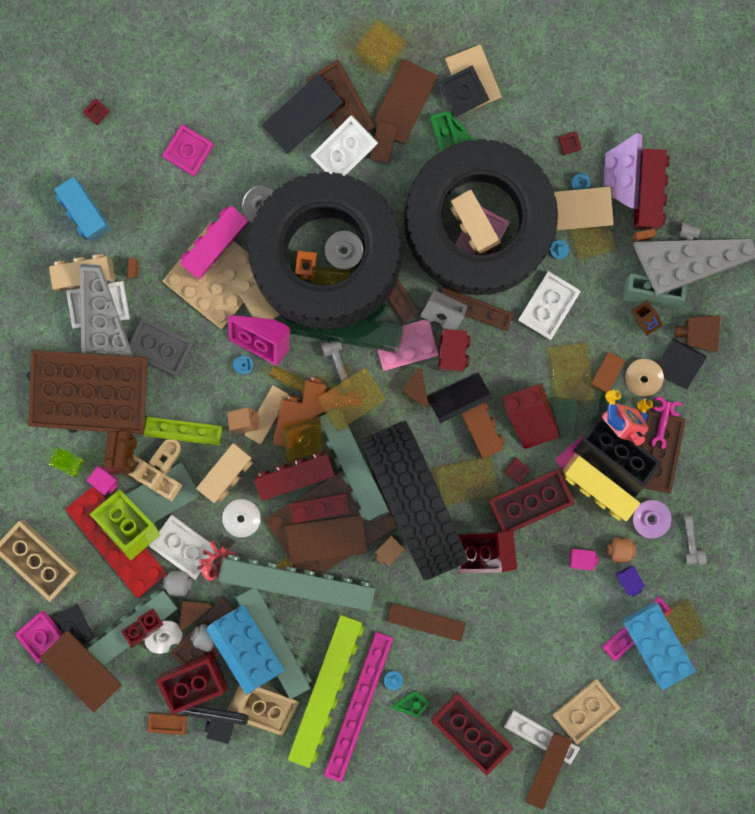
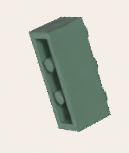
(639, 289)

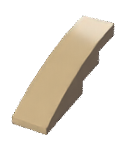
(154, 479)

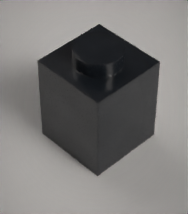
(219, 731)

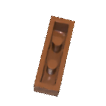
(482, 430)

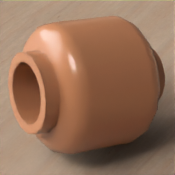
(621, 549)

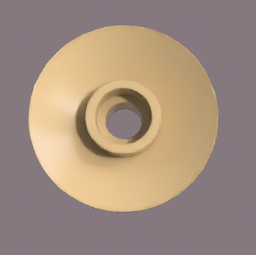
(646, 368)

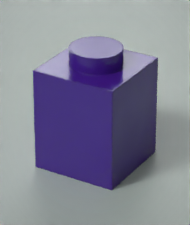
(630, 581)

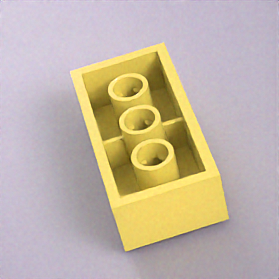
(602, 488)

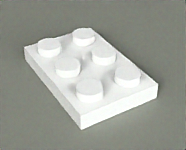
(344, 148)
(119, 297)
(549, 305)
(181, 546)

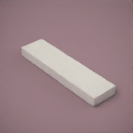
(535, 733)

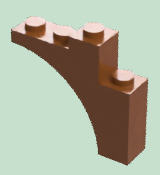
(295, 410)

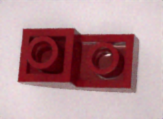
(142, 628)

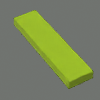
(183, 431)

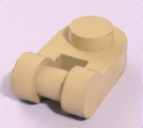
(171, 450)

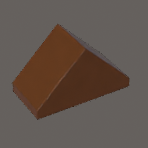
(416, 388)
(191, 611)

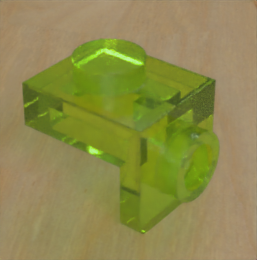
(66, 462)

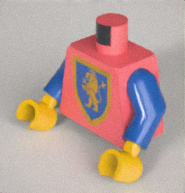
(627, 421)

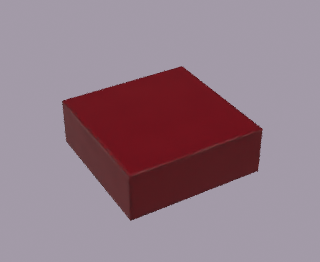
(96, 111)
(569, 143)
(517, 470)

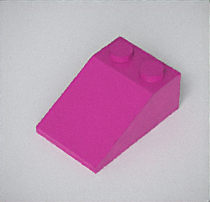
(260, 336)

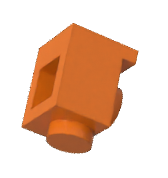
(302, 258)

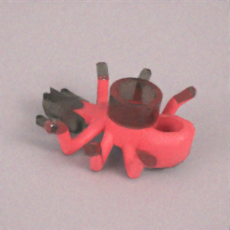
(213, 564)

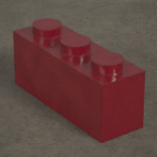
(319, 507)

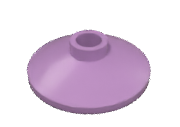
(658, 526)

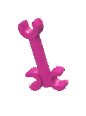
(666, 408)

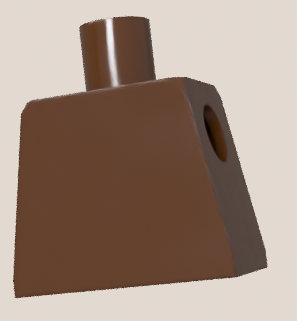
(700, 333)

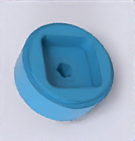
(580, 181)
(559, 249)
(243, 365)
(393, 680)

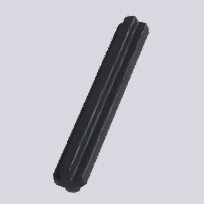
(217, 715)

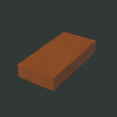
(643, 235)
(607, 372)
(167, 723)

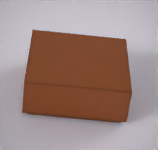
(133, 268)

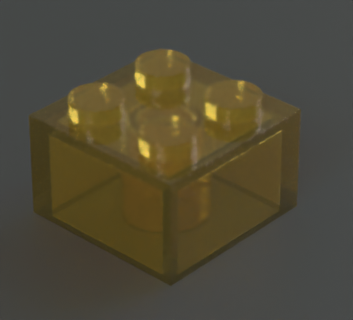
(380, 47)

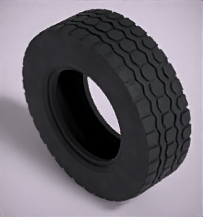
(493, 164)
(315, 198)
(415, 500)

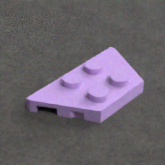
(623, 171)

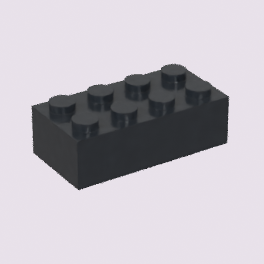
(617, 458)

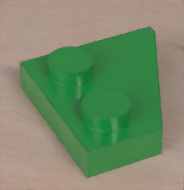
(448, 130)

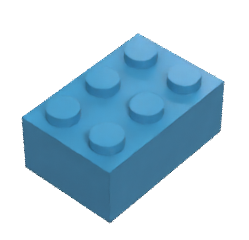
(81, 209)

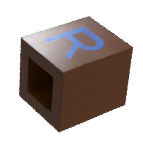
(646, 318)

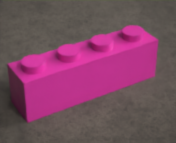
(215, 242)

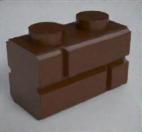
(119, 452)

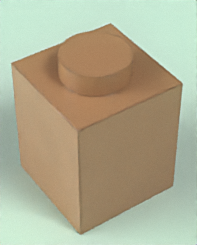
(243, 420)
(389, 551)

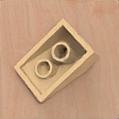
(265, 707)

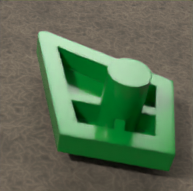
(412, 704)

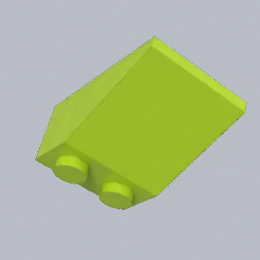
(125, 524)

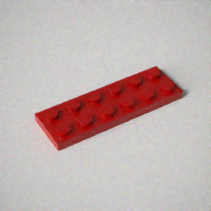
(138, 573)

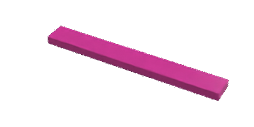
(358, 706)

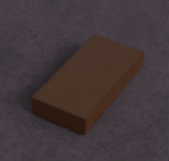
(385, 137)

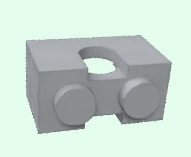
(452, 313)

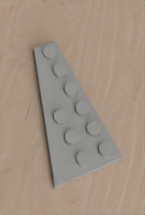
(684, 262)
(100, 321)

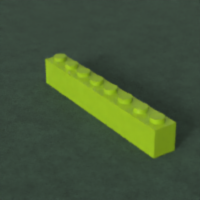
(325, 690)

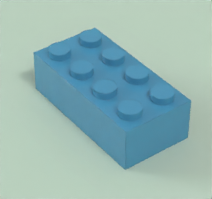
(658, 645)
(244, 649)

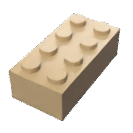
(36, 560)

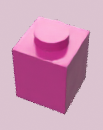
(103, 480)
(583, 559)

